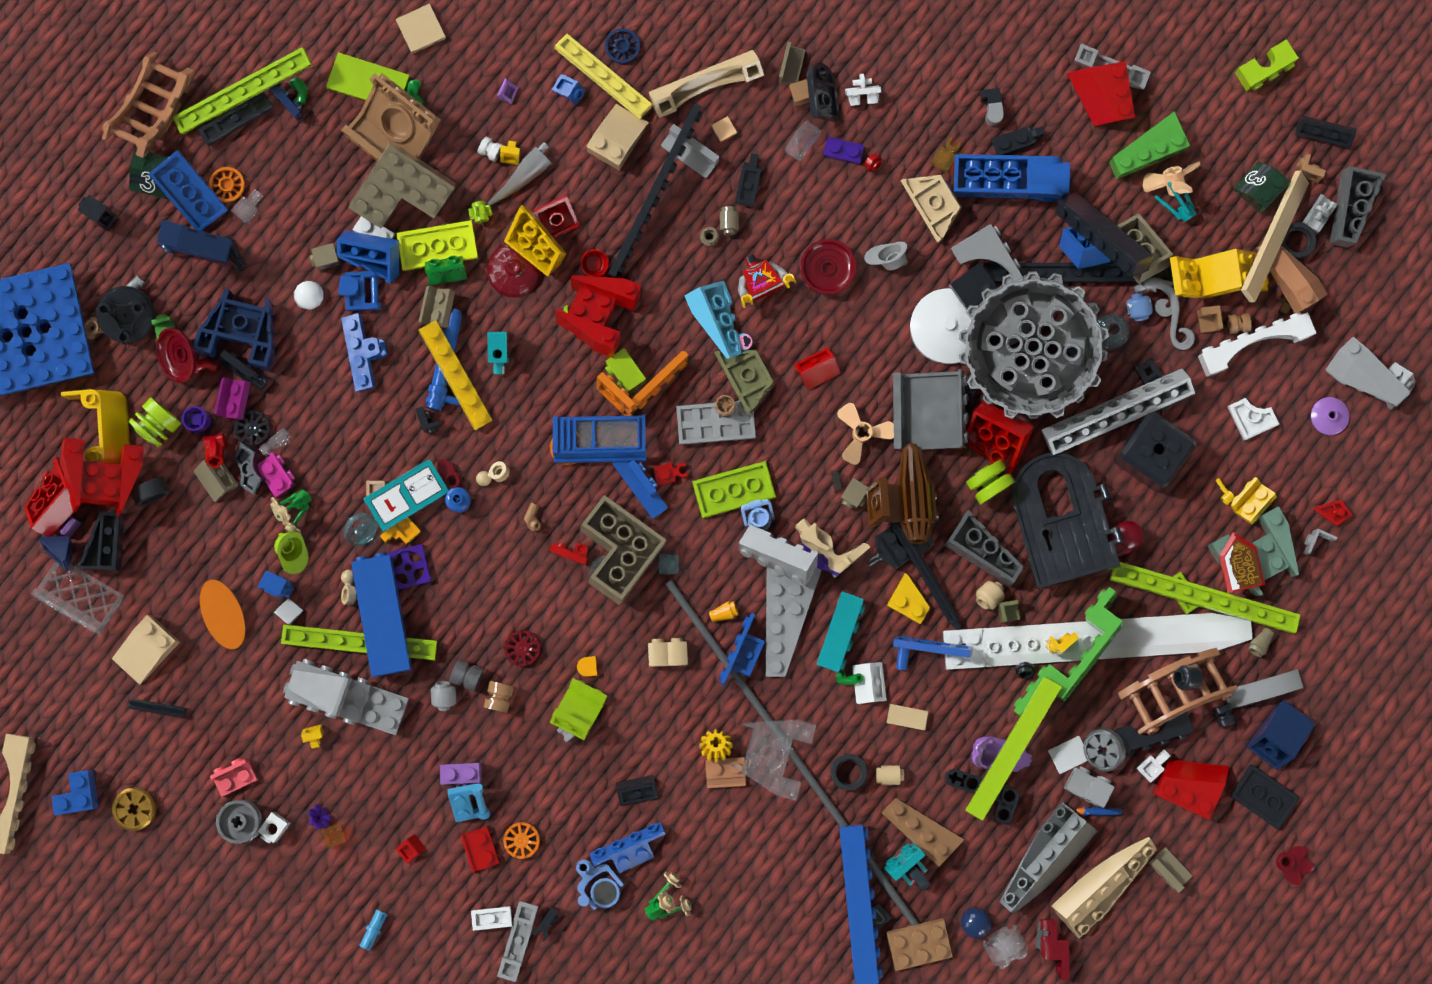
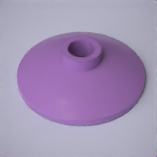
(1321, 419)

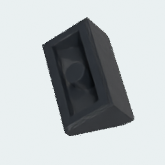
(636, 790)

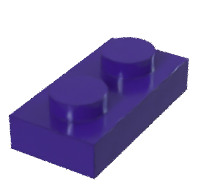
(843, 150)

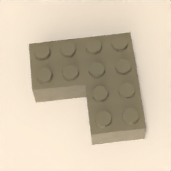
(397, 177)
(630, 548)

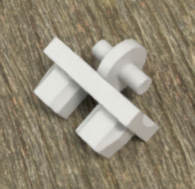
(871, 91)

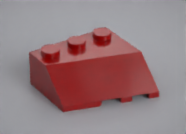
(50, 503)

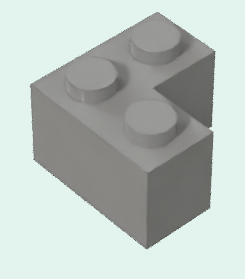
(1092, 789)

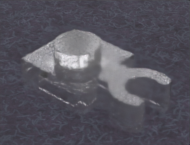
(279, 439)

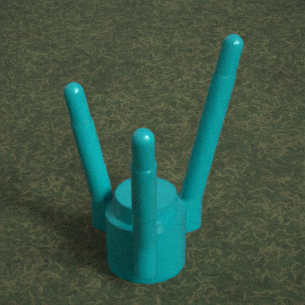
(1186, 210)

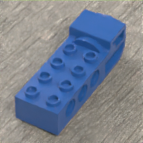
(1011, 177)

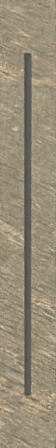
(793, 755)

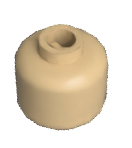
(990, 595)

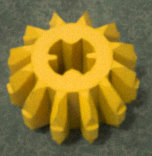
(723, 748)

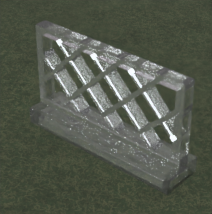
(70, 611)

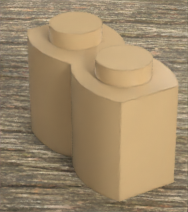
(667, 653)

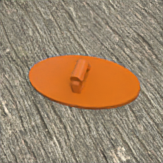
(222, 614)

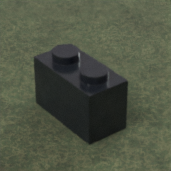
(96, 212)

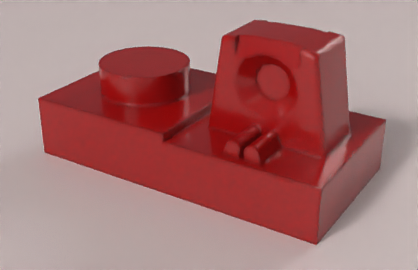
(578, 555)

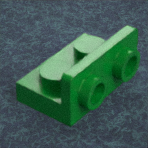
(445, 270)

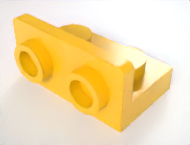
(1252, 501)
(1061, 644)

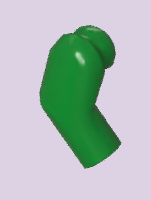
(412, 89)
(850, 680)

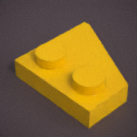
(908, 600)

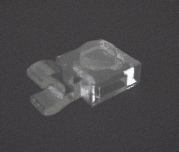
(245, 208)

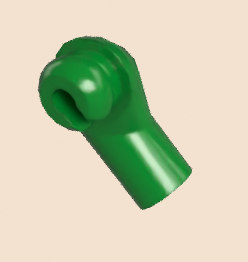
(301, 88)

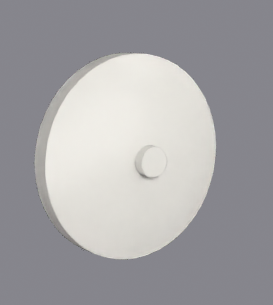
(937, 326)

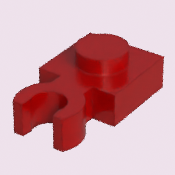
(666, 473)

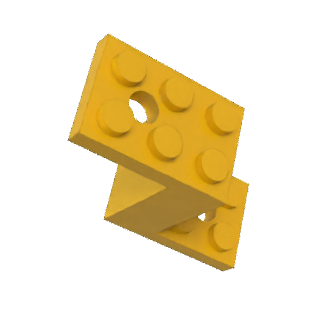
(1212, 274)

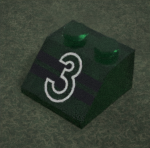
(138, 174)
(1261, 186)

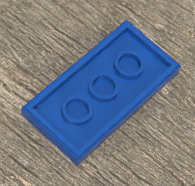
(188, 191)

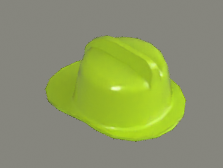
(291, 552)

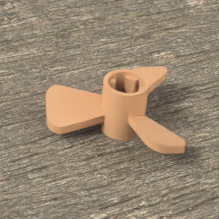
(1174, 175)
(849, 415)

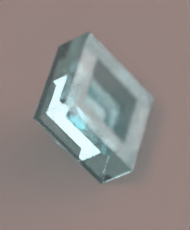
(668, 564)

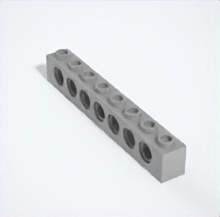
(1118, 411)

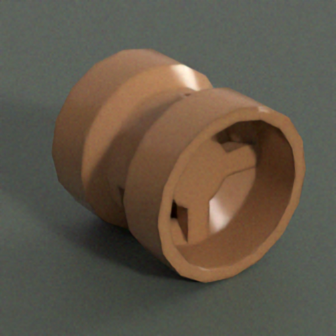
(1239, 323)
(722, 405)

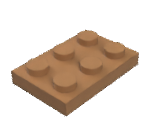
(919, 944)

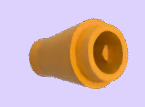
(724, 612)

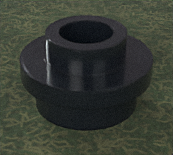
(1025, 670)

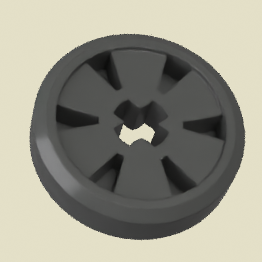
(1106, 760)

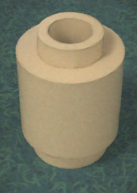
(889, 775)

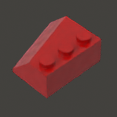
(1104, 93)
(998, 436)
(1192, 786)

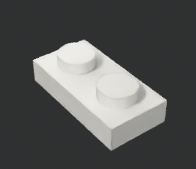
(366, 227)
(491, 918)

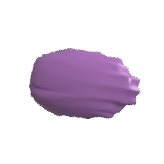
(986, 750)

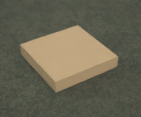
(420, 28)

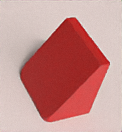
(410, 848)

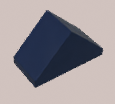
(59, 549)

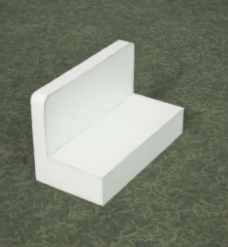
(873, 686)

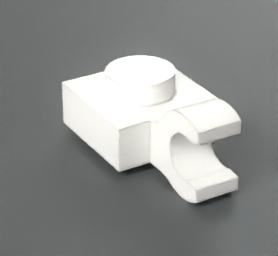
(1151, 767)

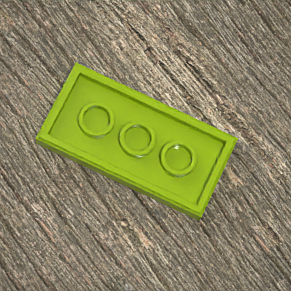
(353, 75)
(733, 489)

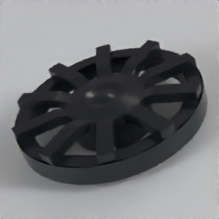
(252, 428)

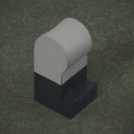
(993, 105)

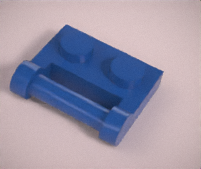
(358, 301)

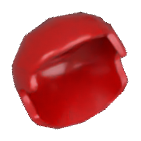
(594, 263)

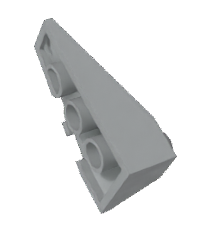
(1362, 370)

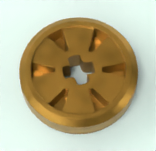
(145, 813)

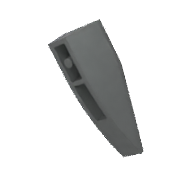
(1048, 856)

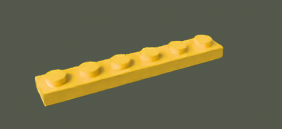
(455, 375)

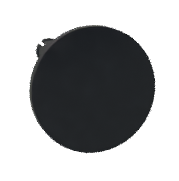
(125, 314)

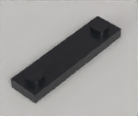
(235, 118)

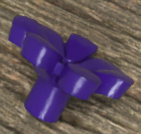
(318, 817)

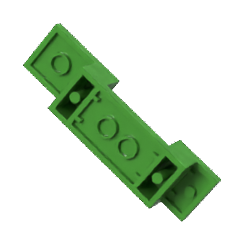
(1101, 620)

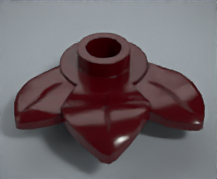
(447, 472)
(1296, 865)

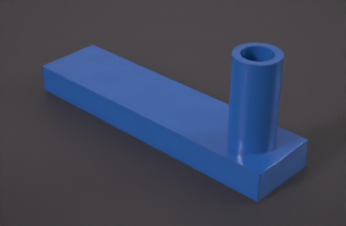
(906, 643)

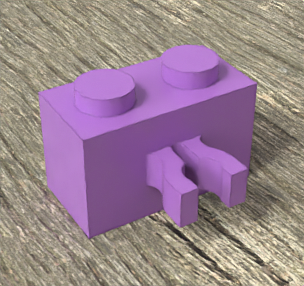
(460, 774)

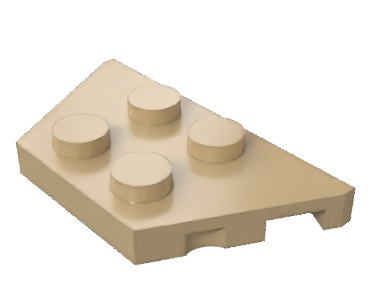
(934, 202)

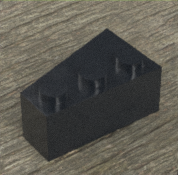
(105, 544)

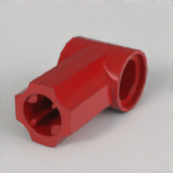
(214, 449)

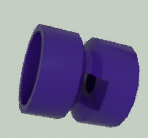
(196, 420)

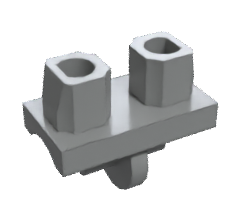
(1319, 213)

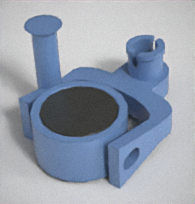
(603, 892)

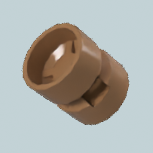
(498, 697)

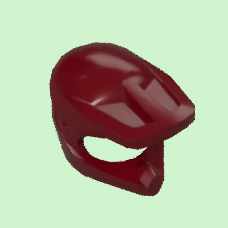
(1132, 536)

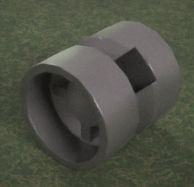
(466, 675)

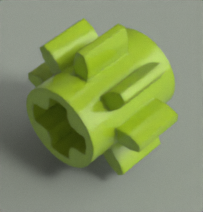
(480, 212)

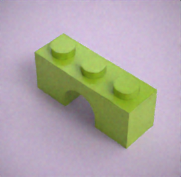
(1281, 58)

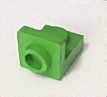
(162, 322)

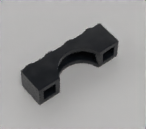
(1176, 727)

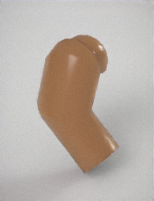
(531, 519)

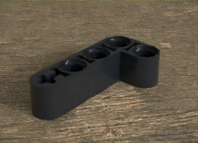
(1001, 802)

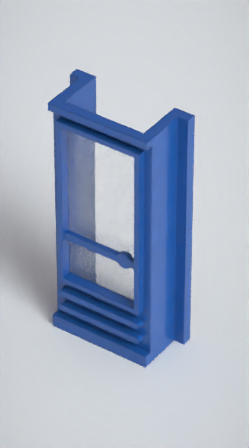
(599, 439)

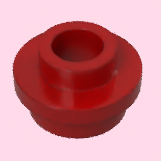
(873, 162)

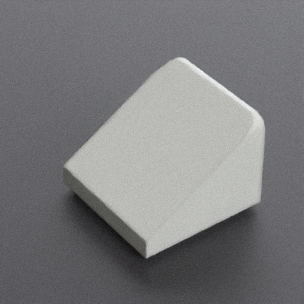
(288, 611)

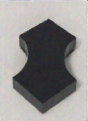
(247, 461)

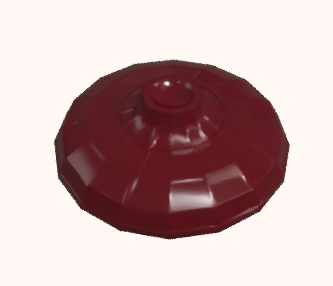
(828, 266)
(512, 273)
(176, 355)

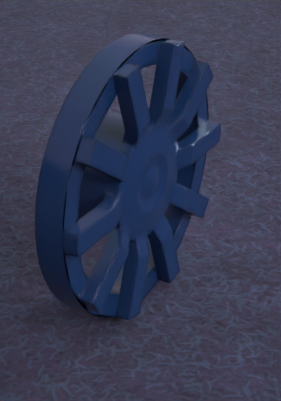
(622, 46)

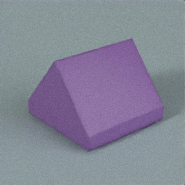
(507, 91)
(69, 526)

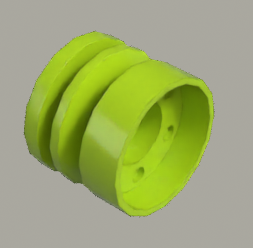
(154, 422)

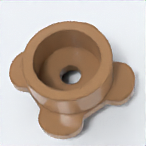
(92, 323)

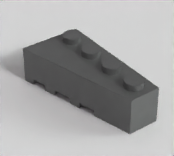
(1353, 203)
(983, 550)

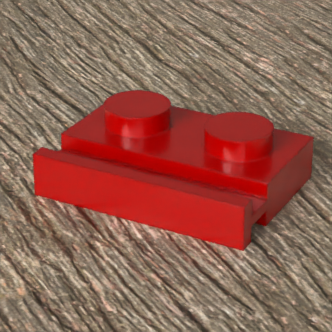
(480, 849)

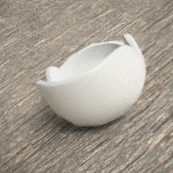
(308, 295)

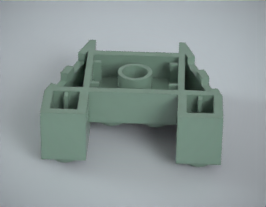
(1274, 548)

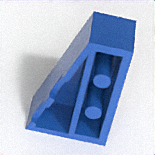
(371, 252)

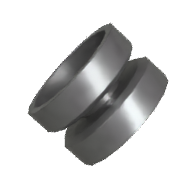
(228, 824)

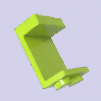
(578, 709)

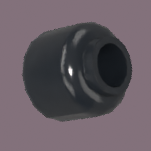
(1188, 677)

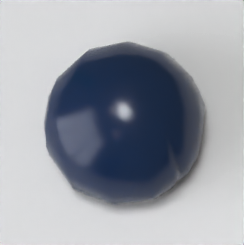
(976, 922)

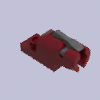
(1053, 947)

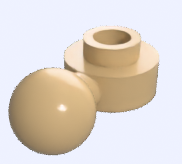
(498, 471)
(349, 593)

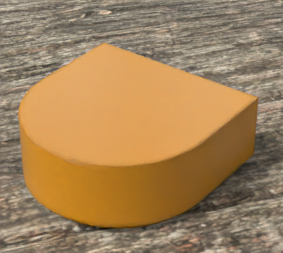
(587, 666)

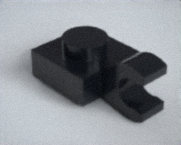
(550, 919)

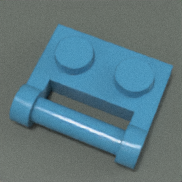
(462, 804)

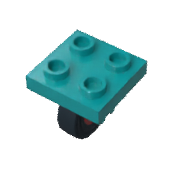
(905, 863)

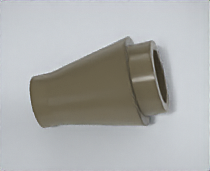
(1261, 642)

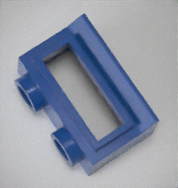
(276, 585)

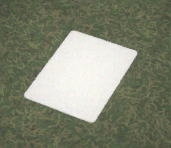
(1068, 755)

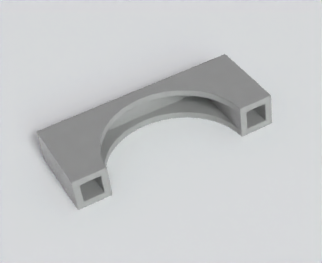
(988, 246)

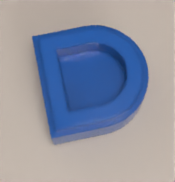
(348, 286)

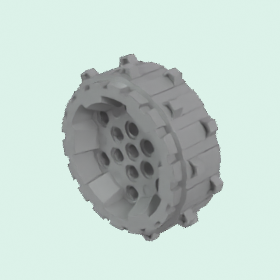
(1068, 374)

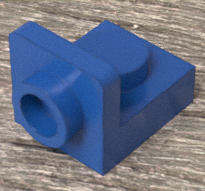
(568, 89)

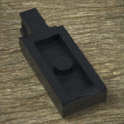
(1016, 140)
(748, 182)
(243, 371)

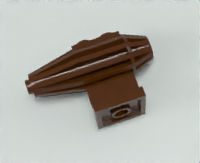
(907, 502)

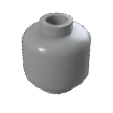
(443, 695)

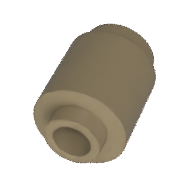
(729, 220)

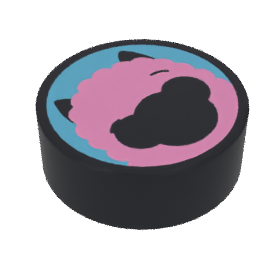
(745, 341)

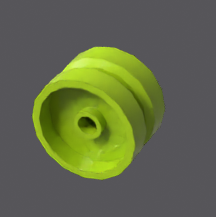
(989, 480)

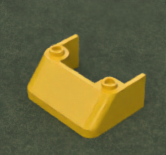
(112, 422)

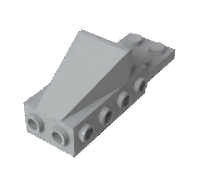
(344, 697)

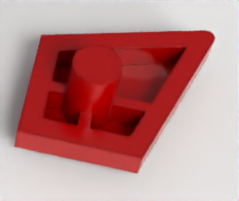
(1334, 512)

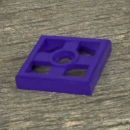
(415, 565)

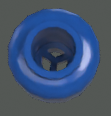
(463, 504)

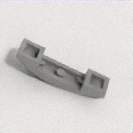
(1090, 57)
(1266, 688)
(517, 941)

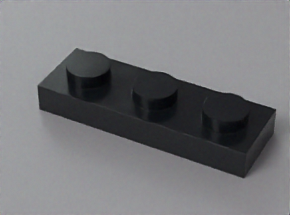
(1325, 131)

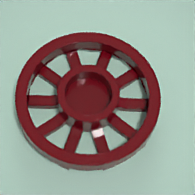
(522, 648)

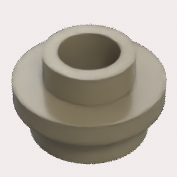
(709, 230)

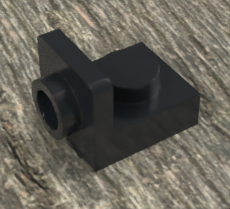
(424, 418)

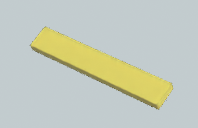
(603, 76)

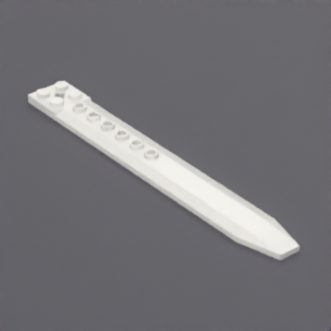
(1137, 638)

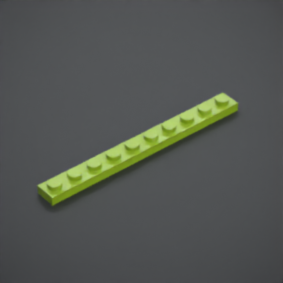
(1206, 597)

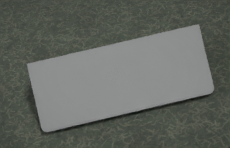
(696, 154)

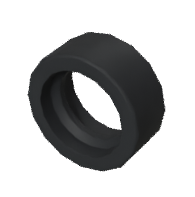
(1308, 232)
(150, 491)
(863, 772)

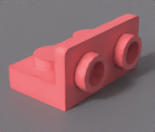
(234, 776)

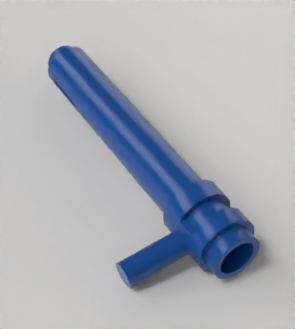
(438, 390)

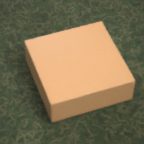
(724, 129)

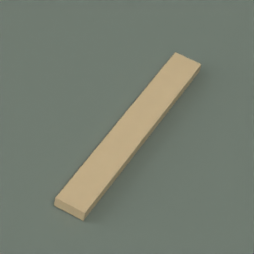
(1275, 236)

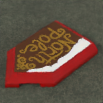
(1240, 564)

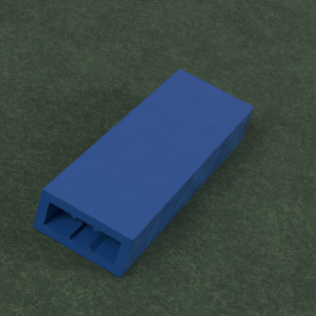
(381, 615)

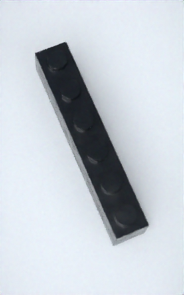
(1104, 234)

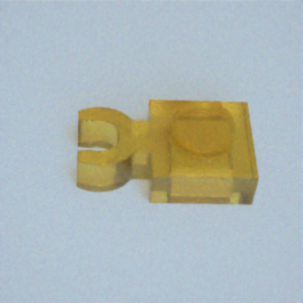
(944, 157)

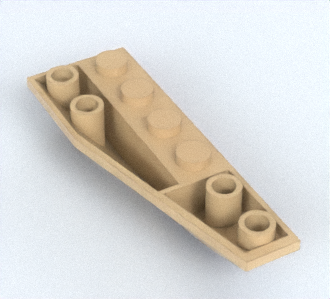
(1101, 887)

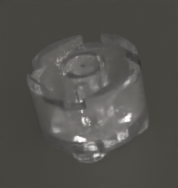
(1005, 946)

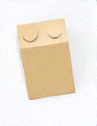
(616, 137)
(145, 649)

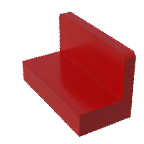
(817, 368)

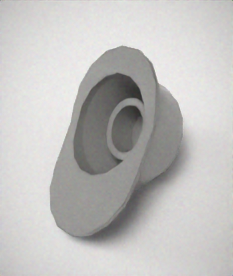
(888, 255)

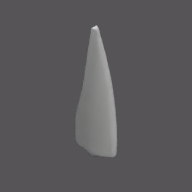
(527, 171)

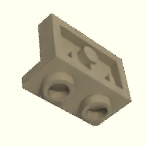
(437, 306)

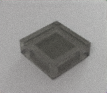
(836, 481)

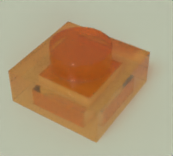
(334, 835)

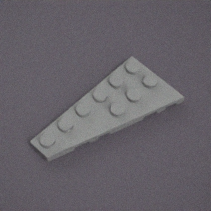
(785, 615)

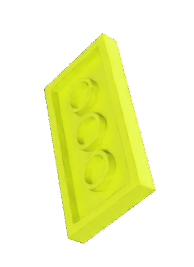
(436, 243)

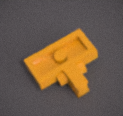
(404, 529)

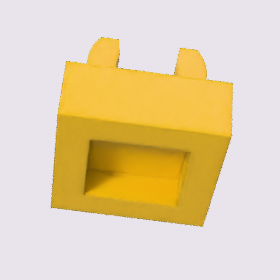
(510, 154)
(313, 735)

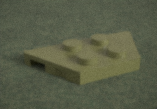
(747, 377)

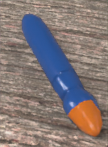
(1099, 811)

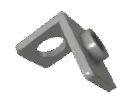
(1311, 539)

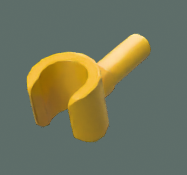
(1228, 496)

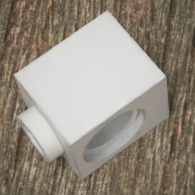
(281, 824)

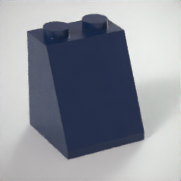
(1281, 735)

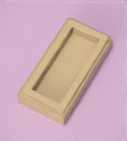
(907, 717)

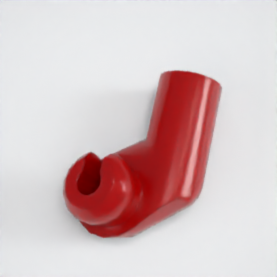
(206, 364)

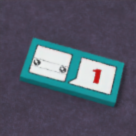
(406, 495)

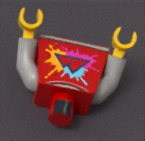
(761, 280)

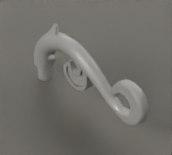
(1174, 309)

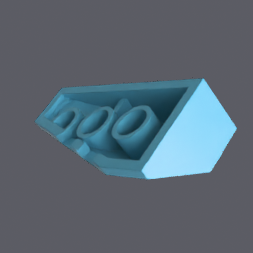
(712, 310)

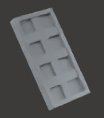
(703, 424)

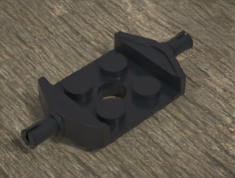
(891, 552)

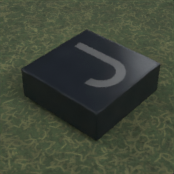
(882, 917)

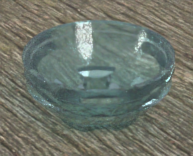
(1119, 339)
(362, 533)

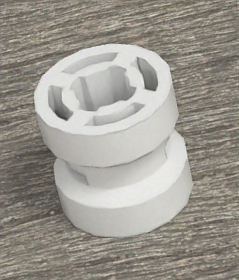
(490, 149)

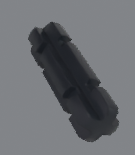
(236, 258)

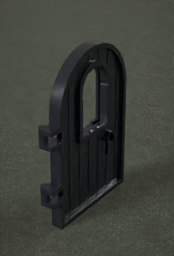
(1078, 536)

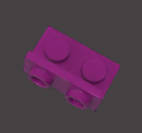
(232, 398)

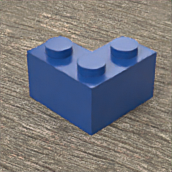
(1079, 250)
(82, 795)

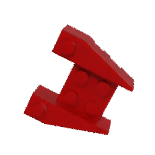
(593, 310)
(96, 480)

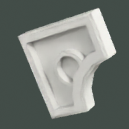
(1250, 419)

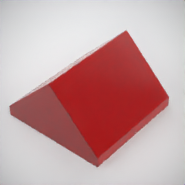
(557, 216)

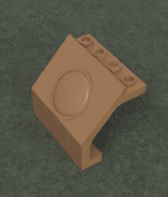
(394, 117)

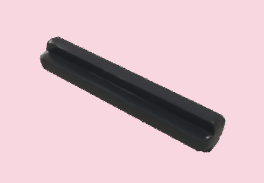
(158, 708)

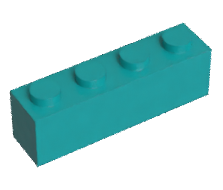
(840, 631)

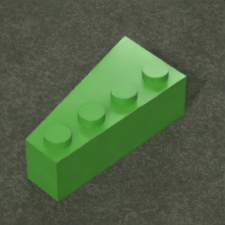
(1154, 146)

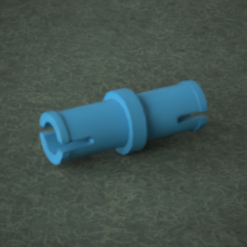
(373, 930)

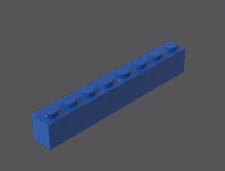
(859, 904)

